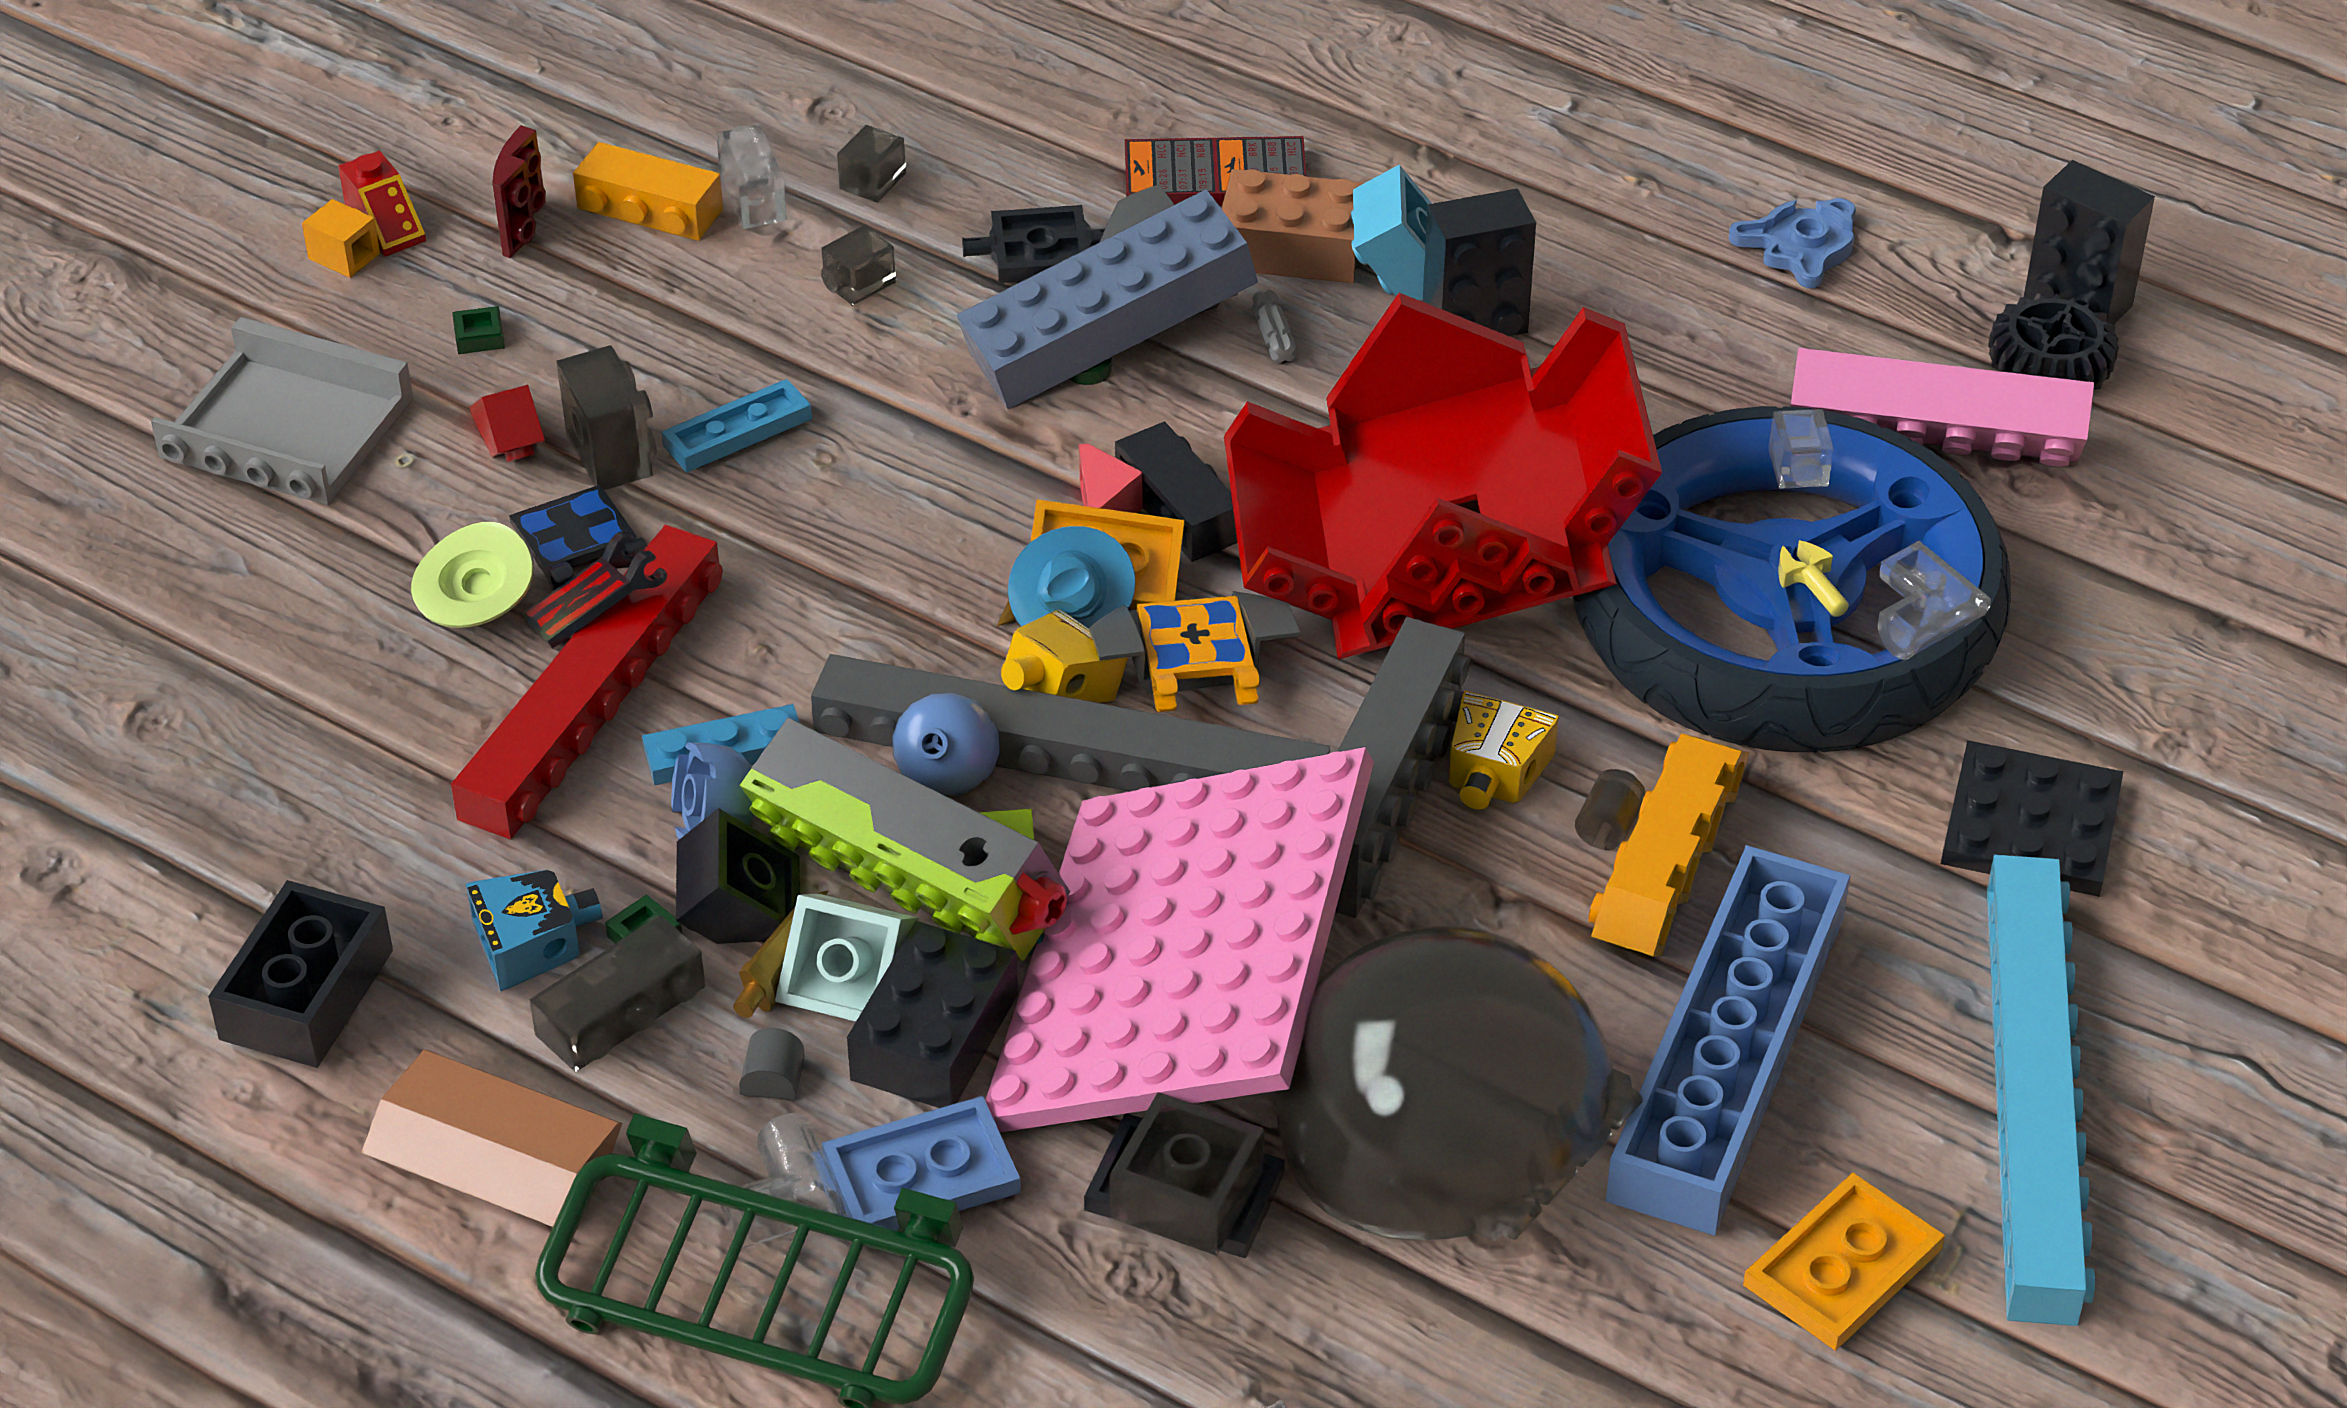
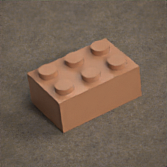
(1294, 223)

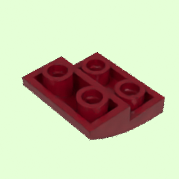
(518, 189)

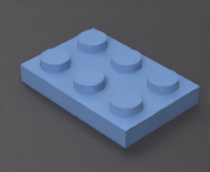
(940, 1153)

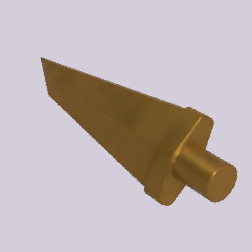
(763, 972)

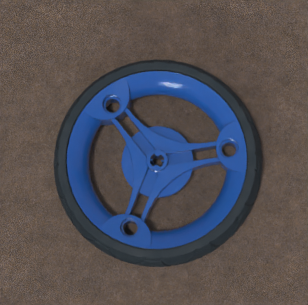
(1816, 691)

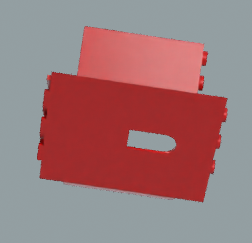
(1431, 417)

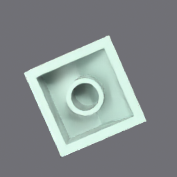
(838, 954)

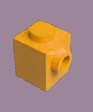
(341, 238)

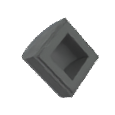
(772, 1064)

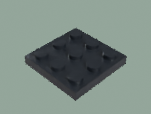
(2033, 808)

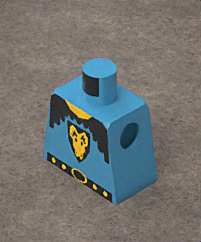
(528, 923)

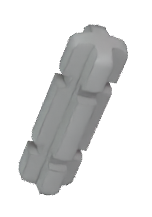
(1274, 326)

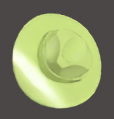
(473, 576)

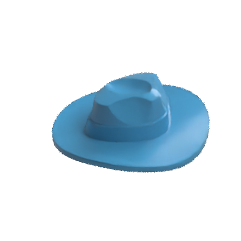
(1072, 572)

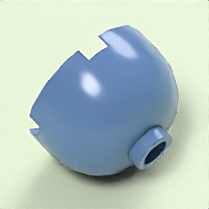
(967, 745)
(709, 781)

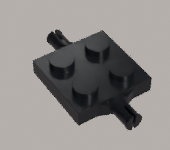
(1033, 240)

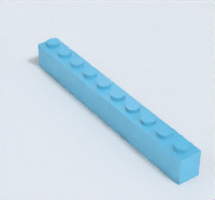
(2036, 1093)

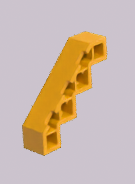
(1665, 848)

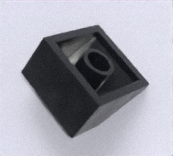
(734, 881)

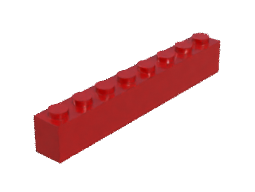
(583, 688)

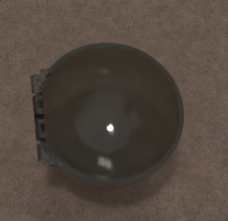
(1447, 1087)

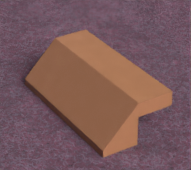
(487, 1135)

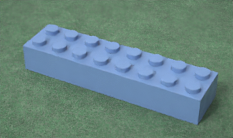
(1728, 1041)

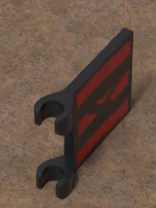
(592, 591)

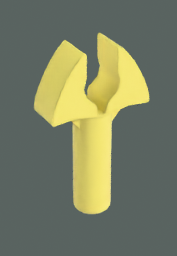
(1810, 572)

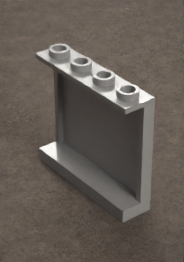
(288, 412)

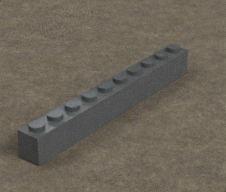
(1049, 731)

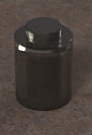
(1610, 809)

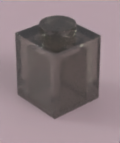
(871, 163)
(858, 265)

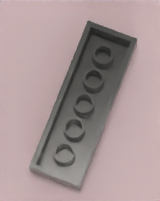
(1403, 729)

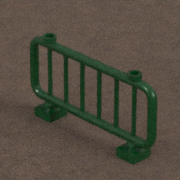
(663, 1160)

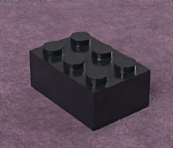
(2089, 240)
(1481, 259)
(301, 973)
(933, 1015)

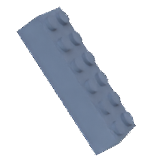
(1107, 298)

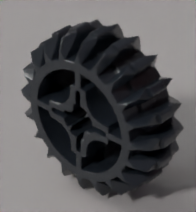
(2054, 340)

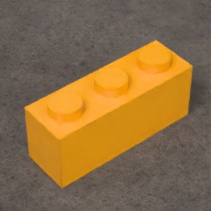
(648, 191)

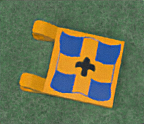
(1196, 642)

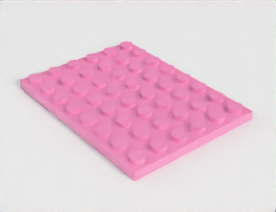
(1183, 943)

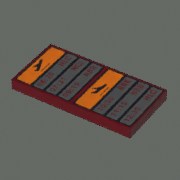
(1196, 164)

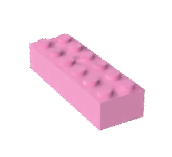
(1951, 404)

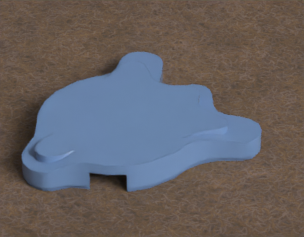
(1801, 238)

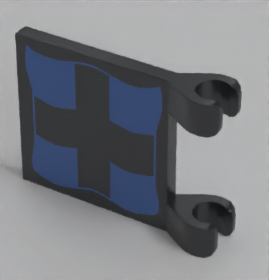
(572, 532)

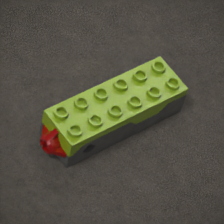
(904, 840)

